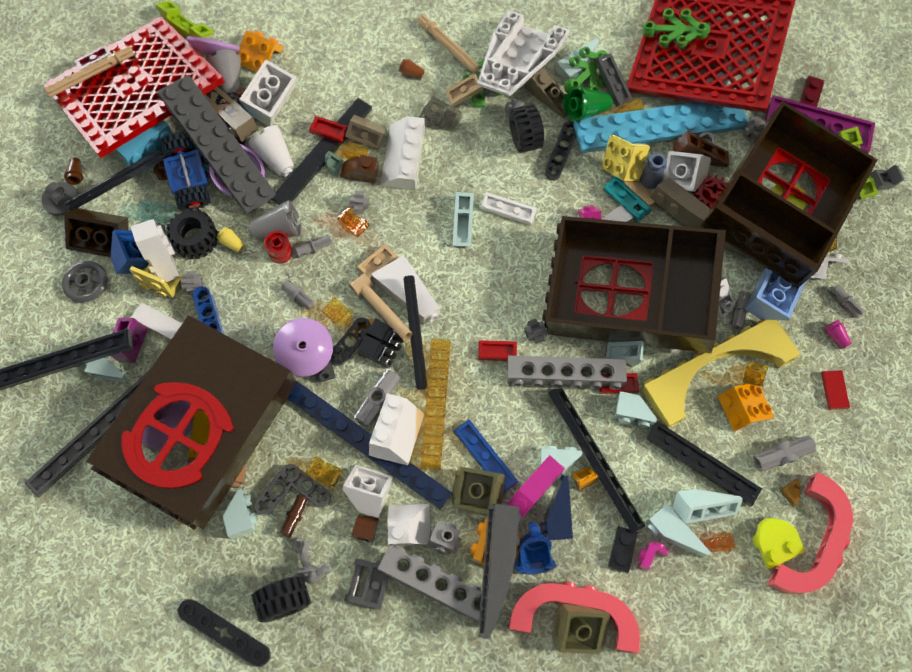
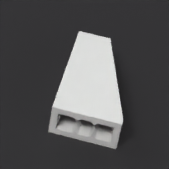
(391, 281)

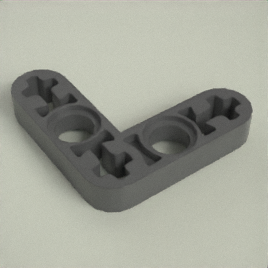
(300, 477)

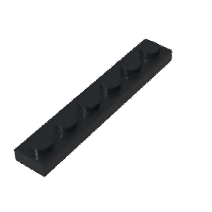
(704, 463)

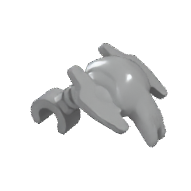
(310, 572)

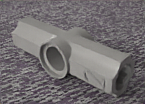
(370, 408)
(784, 453)

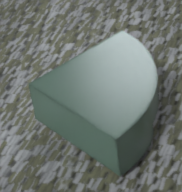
(333, 162)

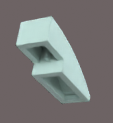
(463, 219)
(104, 370)

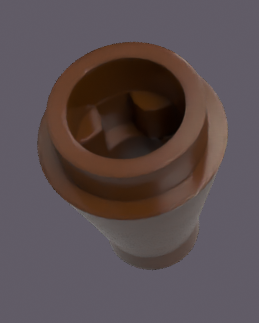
(74, 172)

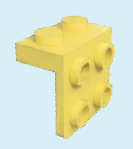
(624, 158)
(149, 281)

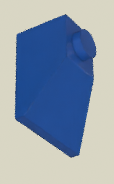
(125, 252)

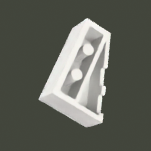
(156, 249)

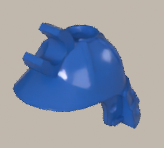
(534, 553)

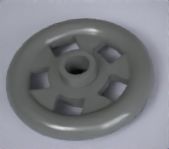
(91, 294)

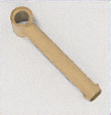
(363, 286)

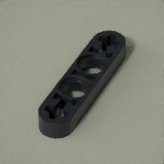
(560, 150)

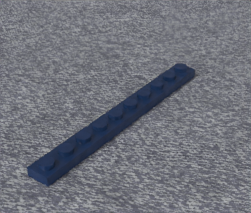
(360, 438)

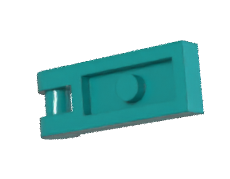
(626, 198)

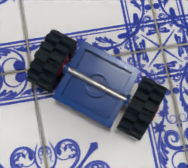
(185, 171)

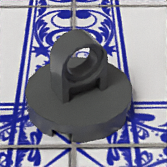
(55, 197)

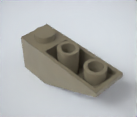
(546, 91)

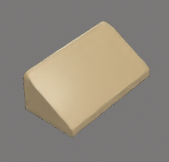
(641, 191)

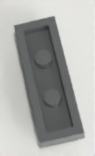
(613, 79)

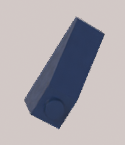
(558, 518)

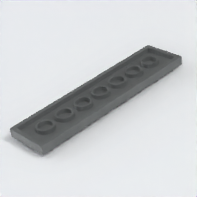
(216, 144)

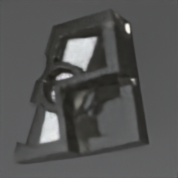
(440, 115)

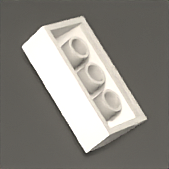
(403, 153)

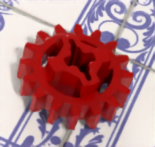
(710, 190)

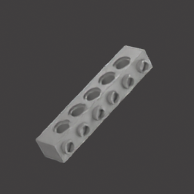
(575, 366)
(453, 582)

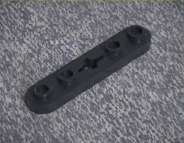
(241, 644)

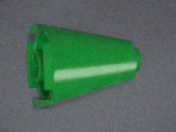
(585, 103)

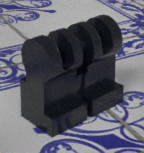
(372, 347)

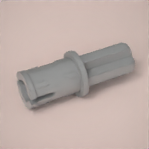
(312, 246)
(297, 294)
(846, 300)
(740, 312)

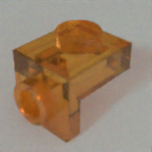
(352, 223)

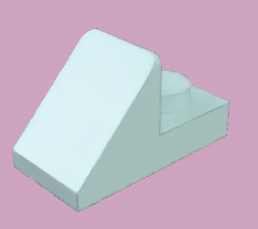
(630, 350)

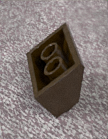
(91, 230)

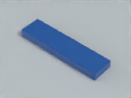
(483, 452)

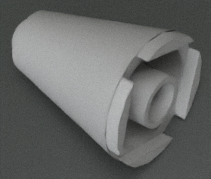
(229, 66)
(281, 218)

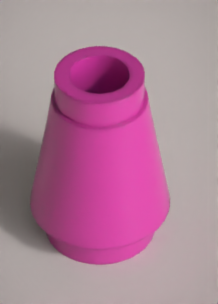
(838, 334)

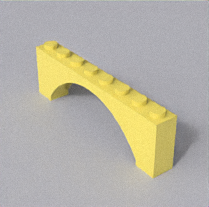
(669, 391)

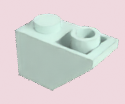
(634, 410)
(565, 457)
(238, 517)

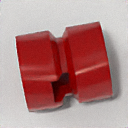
(278, 247)

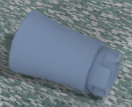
(653, 171)

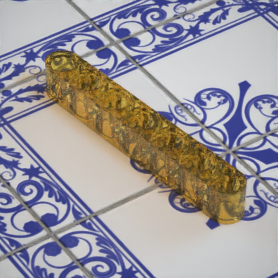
(435, 404)

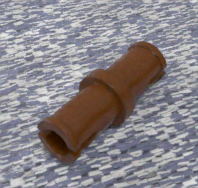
(294, 516)

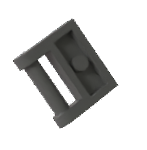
(374, 586)

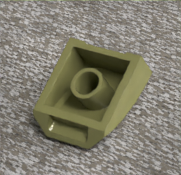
(477, 489)
(580, 629)

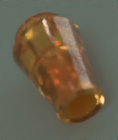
(720, 543)

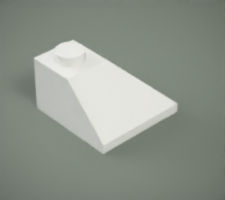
(687, 169)
(367, 490)
(408, 525)

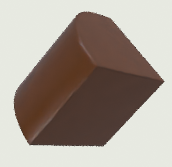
(365, 528)

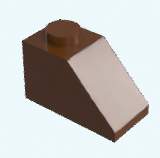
(360, 168)

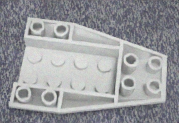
(517, 53)

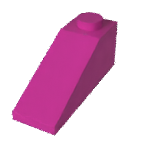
(536, 485)

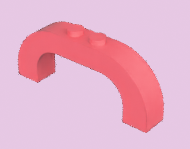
(832, 546)
(626, 627)

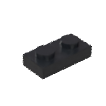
(622, 550)

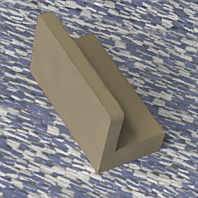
(365, 131)

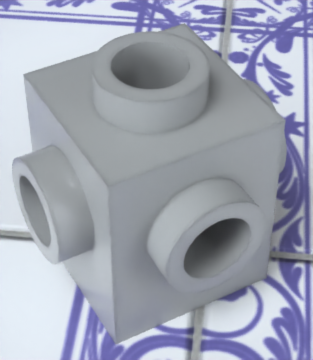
(441, 544)

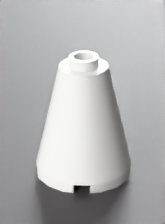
(273, 150)

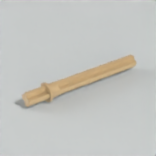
(450, 45)
(90, 71)

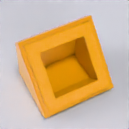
(584, 478)

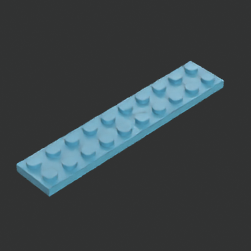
(657, 124)

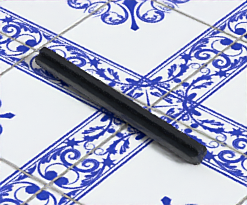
(115, 180)
(414, 327)

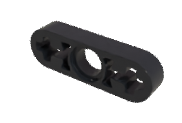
(362, 333)

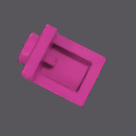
(589, 211)
(646, 556)

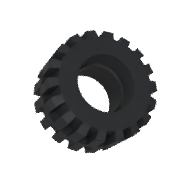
(526, 128)
(187, 221)
(281, 599)

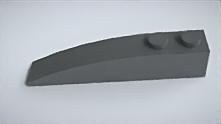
(498, 563)

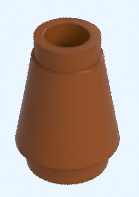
(411, 69)

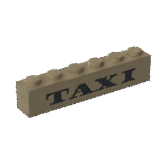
(234, 116)

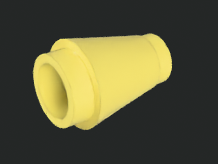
(230, 239)

